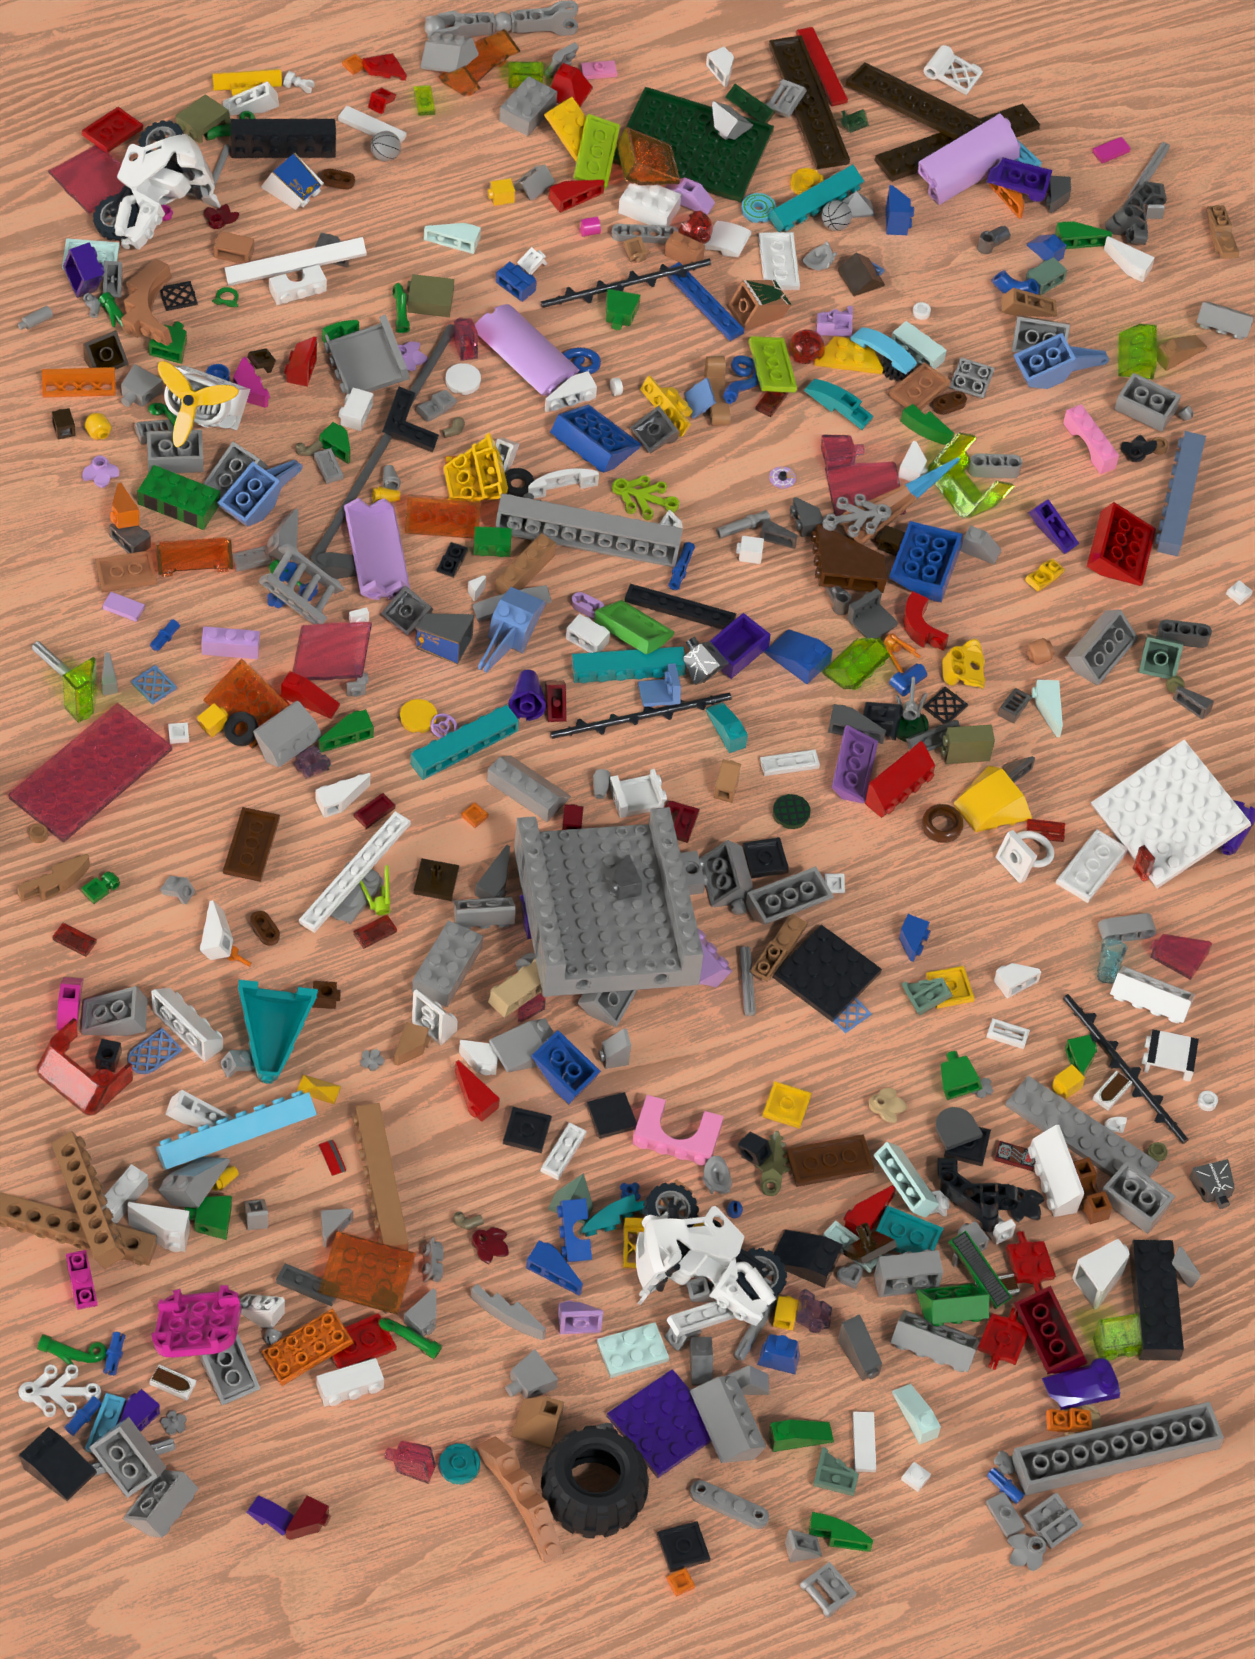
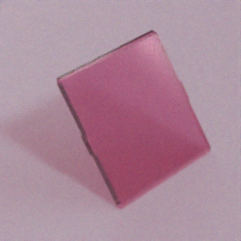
(89, 177)
(861, 478)
(332, 650)

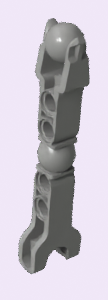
(527, 20)

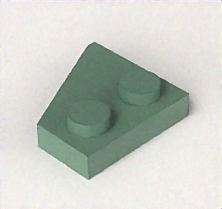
(927, 994)
(835, 1475)

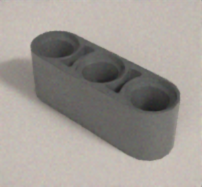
(1189, 633)

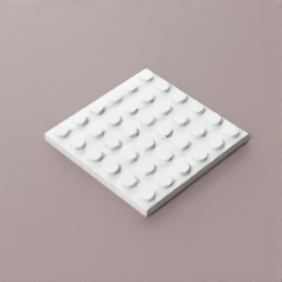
(1173, 811)

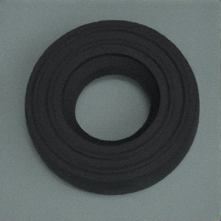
(518, 473)
(231, 723)

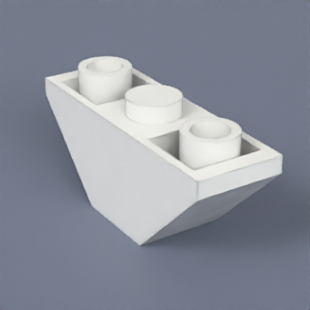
(263, 1309)

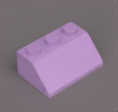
(714, 967)

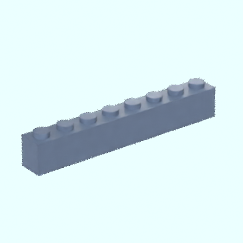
(1181, 493)

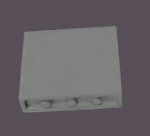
(367, 358)

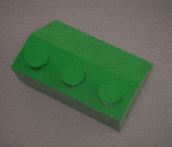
(953, 1304)

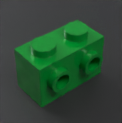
(492, 541)

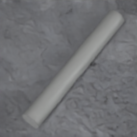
(221, 162)

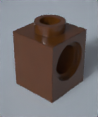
(326, 987)

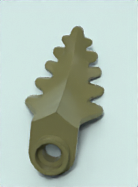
(774, 1165)

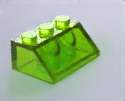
(1138, 351)
(857, 663)
(81, 690)

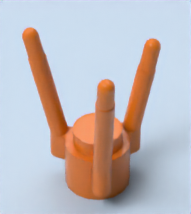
(895, 644)

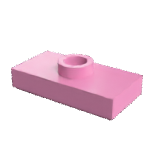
(598, 70)

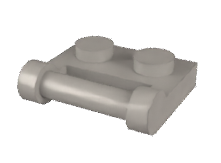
(564, 55)
(789, 99)
(833, 1585)

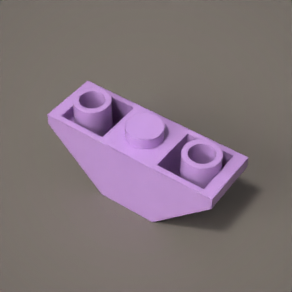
(693, 195)

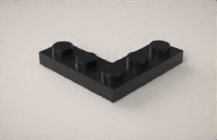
(398, 426)

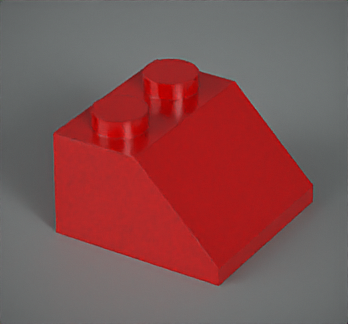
(302, 362)

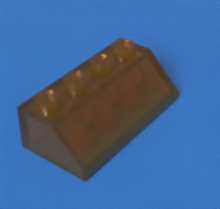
(442, 516)

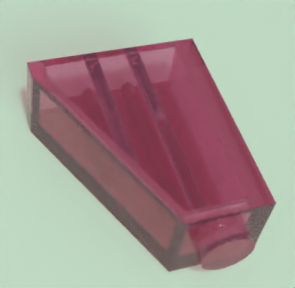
(1180, 953)

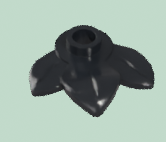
(1138, 448)
(1028, 1205)

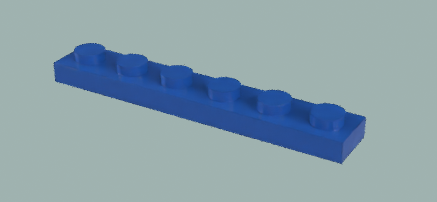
(707, 305)

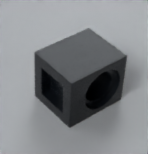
(111, 1049)
(754, 1149)

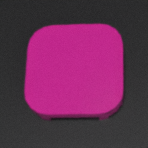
(197, 1323)

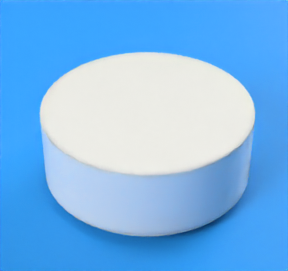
(921, 310)
(616, 386)
(1207, 1100)

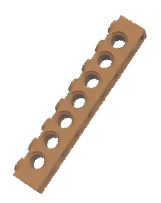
(88, 1199)
(67, 1221)

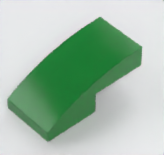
(340, 329)

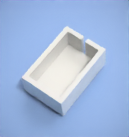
(650, 204)

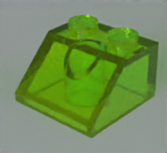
(520, 70)
(1118, 1337)

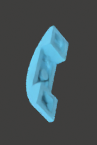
(886, 346)

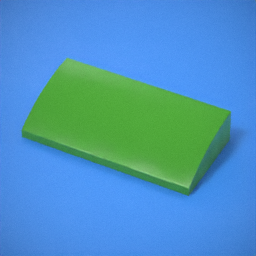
(633, 626)

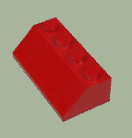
(900, 780)

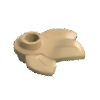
(889, 1104)

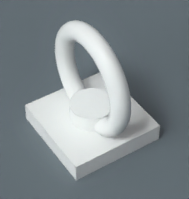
(1018, 857)

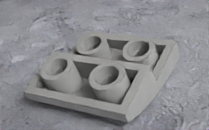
(972, 378)

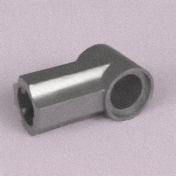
(993, 238)
(840, 599)

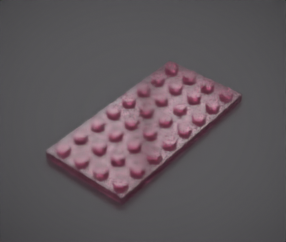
(90, 772)

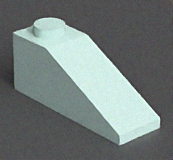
(456, 236)
(1049, 703)
(917, 1413)

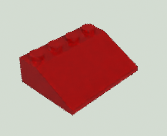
(1121, 545)

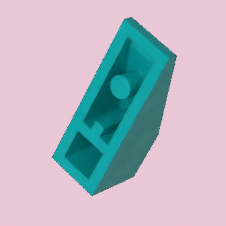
(728, 727)

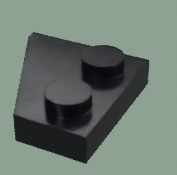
(885, 716)

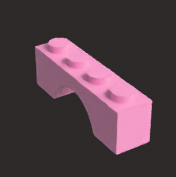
(1102, 452)

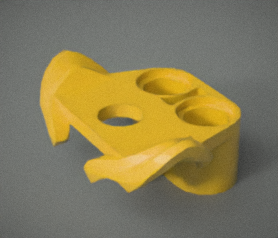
(957, 665)

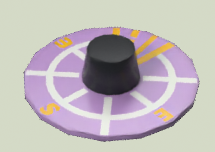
(782, 477)

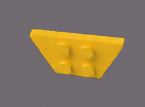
(847, 355)

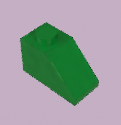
(337, 439)
(1081, 1052)

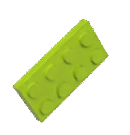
(596, 149)
(772, 364)

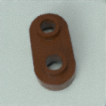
(338, 179)
(952, 402)
(266, 929)

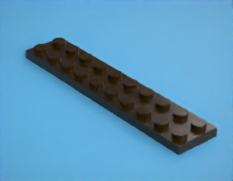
(912, 101)
(813, 109)
(905, 159)

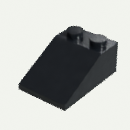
(808, 1255)
(56, 1464)

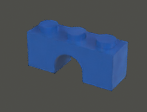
(570, 1212)

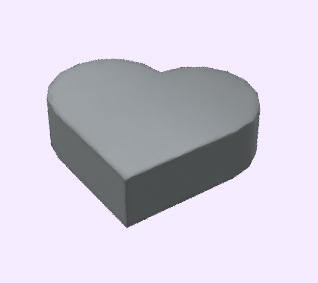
(850, 1275)

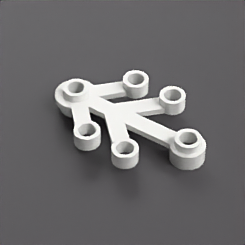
(56, 1391)

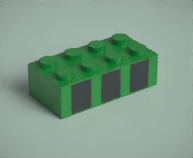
(178, 497)

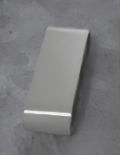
(995, 465)
(1128, 927)

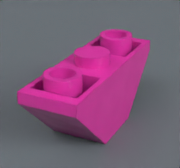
(246, 377)
(69, 1000)
(81, 1280)

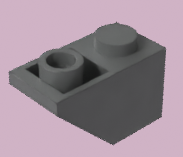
(1058, 192)
(806, 516)

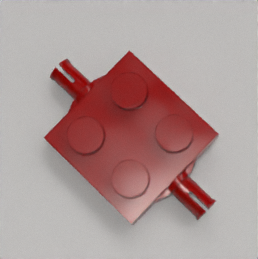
(1030, 1262)
(1003, 1339)

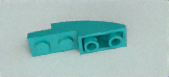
(837, 398)
(610, 1216)

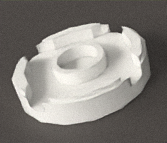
(463, 378)

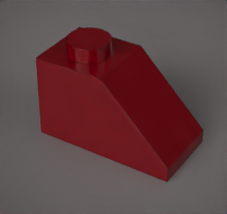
(556, 701)
(308, 1519)

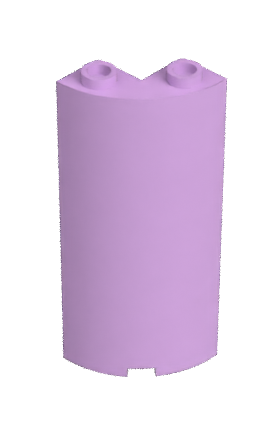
(968, 158)
(525, 349)
(376, 548)

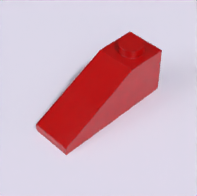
(572, 193)
(308, 694)
(478, 1097)
(869, 1210)

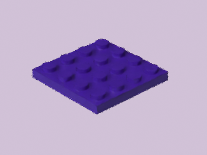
(662, 1423)

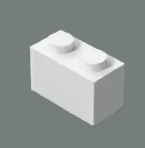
(356, 409)
(587, 634)

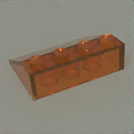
(646, 159)
(247, 692)
(367, 1273)

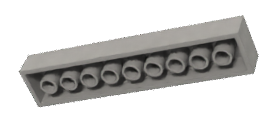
(590, 530)
(1117, 1448)

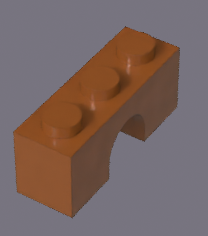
(1095, 1203)

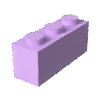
(230, 642)

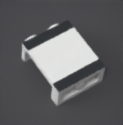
(1171, 1052)

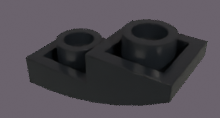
(452, 559)

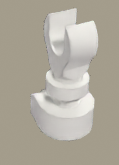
(303, 84)

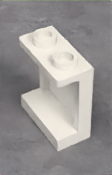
(637, 794)

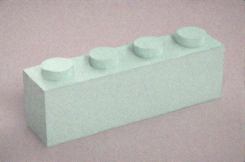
(906, 1179)

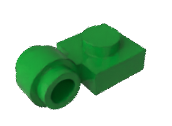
(97, 889)

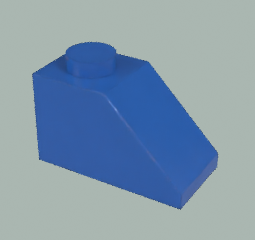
(1048, 246)

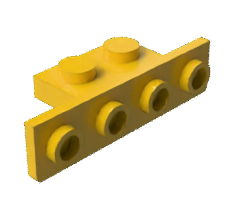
(245, 80)
(670, 403)

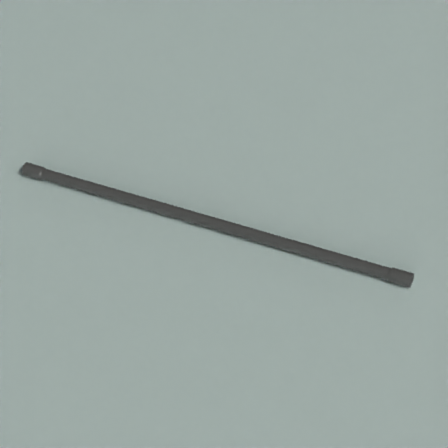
(446, 337)

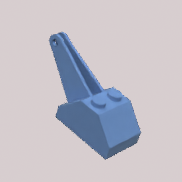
(1054, 360)
(257, 491)
(511, 625)

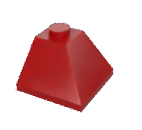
(571, 83)

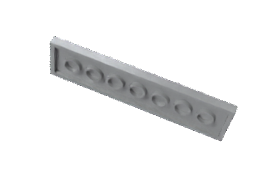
(1080, 1131)

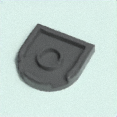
(956, 1127)

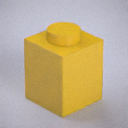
(502, 192)
(213, 720)
(1068, 1082)
(785, 1313)

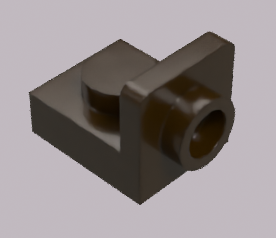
(262, 359)

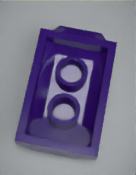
(1021, 178)
(1083, 1385)

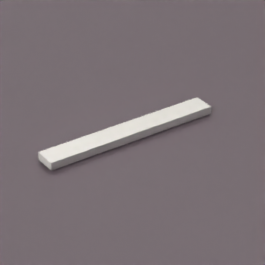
(295, 261)
(354, 872)

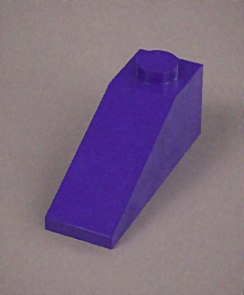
(1053, 526)
(141, 1409)

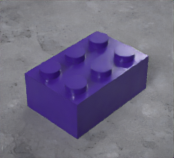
(83, 269)
(741, 644)

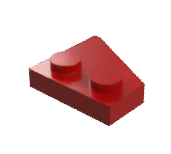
(384, 66)

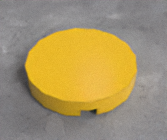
(805, 179)
(417, 715)

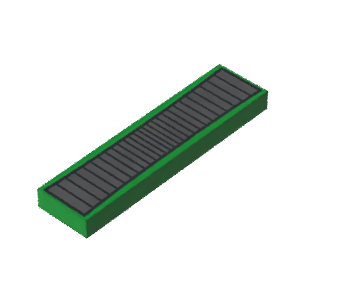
(980, 1269)

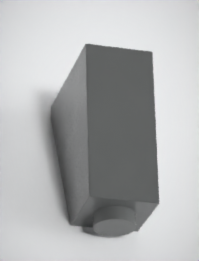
(859, 1348)

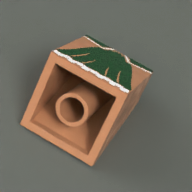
(758, 303)

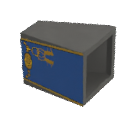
(445, 635)

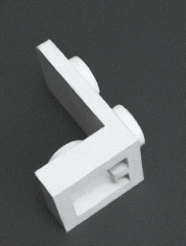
(1002, 1231)

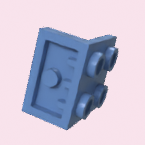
(661, 691)

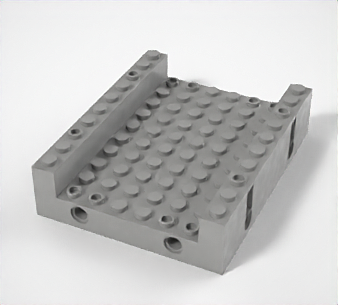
(579, 926)

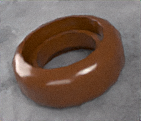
(947, 811)

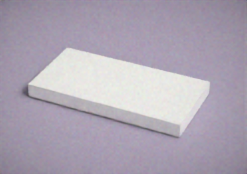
(779, 259)
(1092, 866)

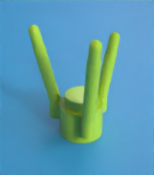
(381, 903)

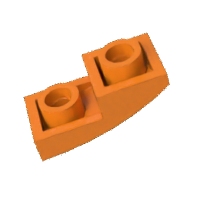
(1068, 1421)

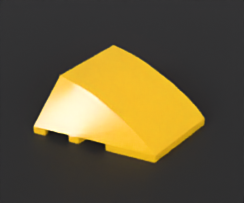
(477, 472)
(992, 801)

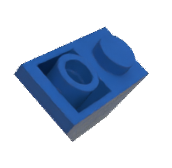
(913, 934)

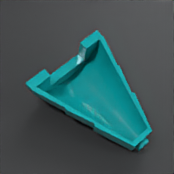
(273, 1024)

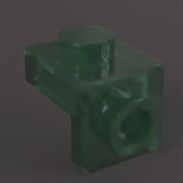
(855, 120)

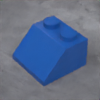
(898, 212)

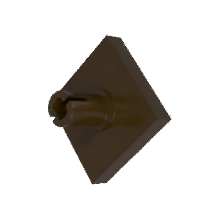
(436, 879)
(869, 1245)

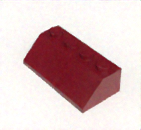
(1050, 1332)

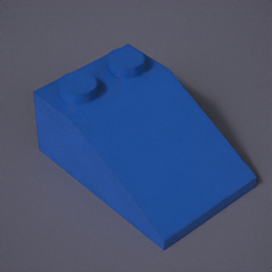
(800, 654)
(565, 1067)

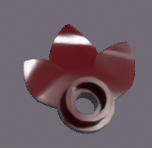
(220, 216)
(492, 1245)

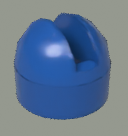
(729, 1210)

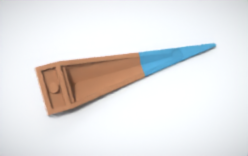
(898, 501)

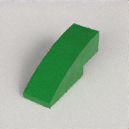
(926, 425)
(839, 1533)

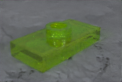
(424, 100)

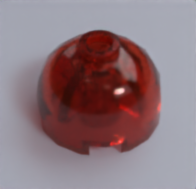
(697, 227)
(806, 346)

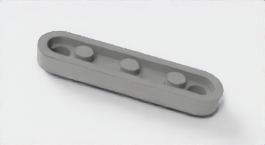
(729, 1504)

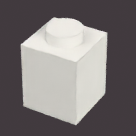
(750, 549)

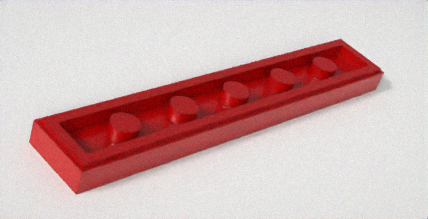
(823, 67)

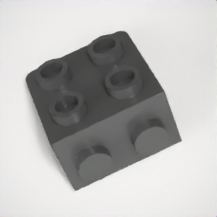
(870, 616)

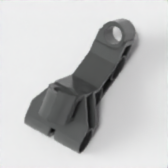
(1131, 215)

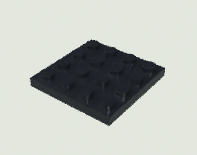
(826, 973)

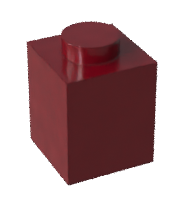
(572, 817)

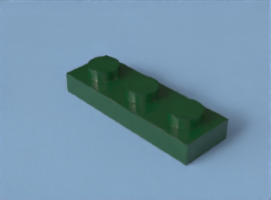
(749, 104)

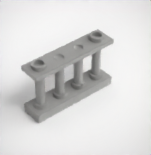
(286, 592)

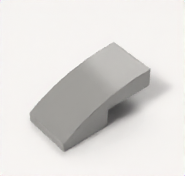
(436, 406)

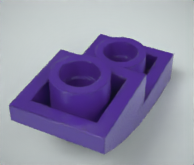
(271, 1513)

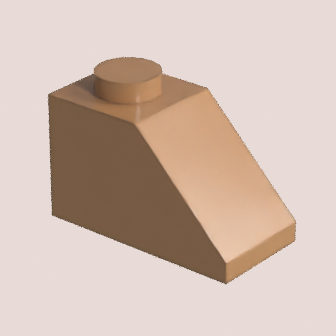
(412, 1043)

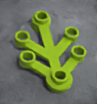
(625, 488)

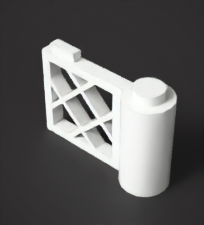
(940, 65)

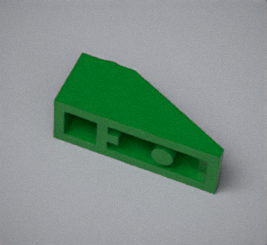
(1081, 235)
(349, 730)
(799, 1434)

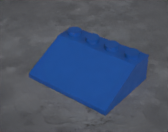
(594, 437)
(926, 560)

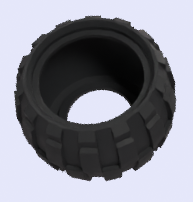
(590, 1511)

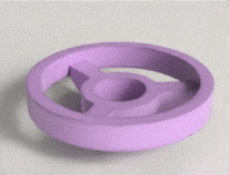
(444, 723)

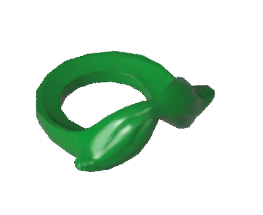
(230, 303)

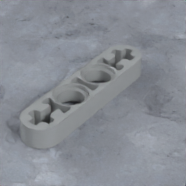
(645, 231)

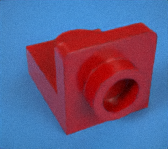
(380, 99)

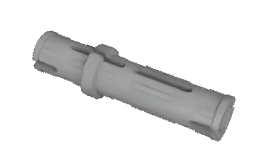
(750, 521)

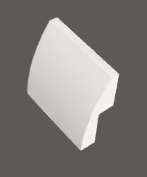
(728, 238)

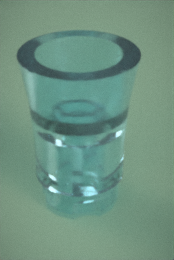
(1110, 960)

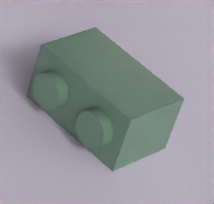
(1048, 275)

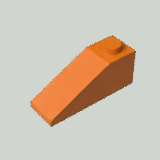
(1011, 198)
(124, 510)

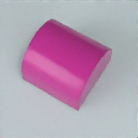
(590, 226)

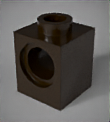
(63, 423)
(890, 540)

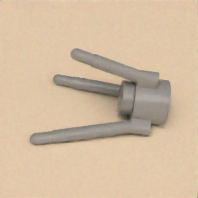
(910, 708)

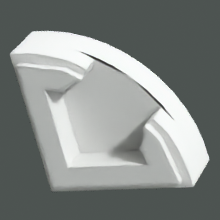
(1116, 1124)

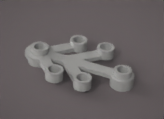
(879, 512)

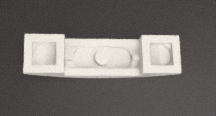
(561, 478)

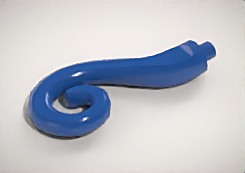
(580, 353)
(733, 389)

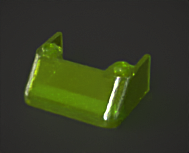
(957, 485)

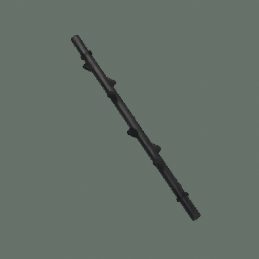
(633, 279)
(648, 712)
(1132, 1073)

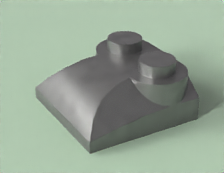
(655, 430)
(406, 610)

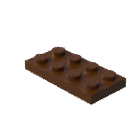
(251, 844)
(830, 1160)

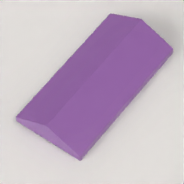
(854, 765)

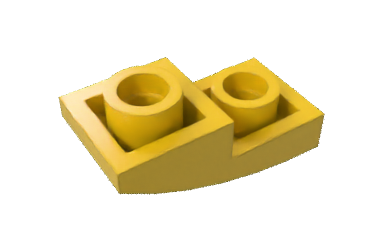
(1045, 575)

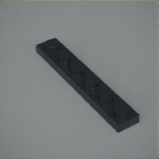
(679, 607)

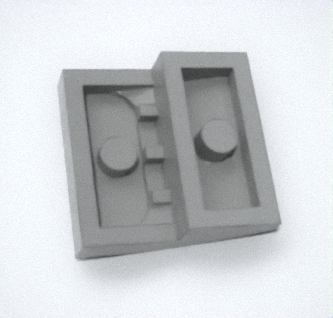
(1053, 1520)

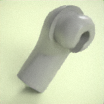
(93, 303)

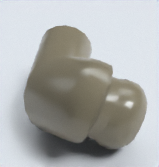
(456, 428)
(304, 450)
(466, 1223)

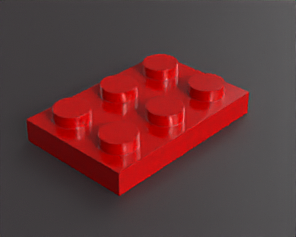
(112, 129)
(368, 1343)

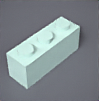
(920, 345)

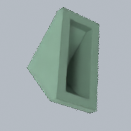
(574, 1190)

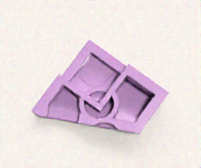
(835, 322)

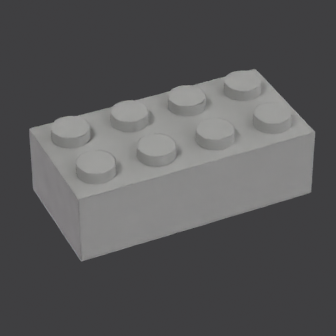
(448, 963)

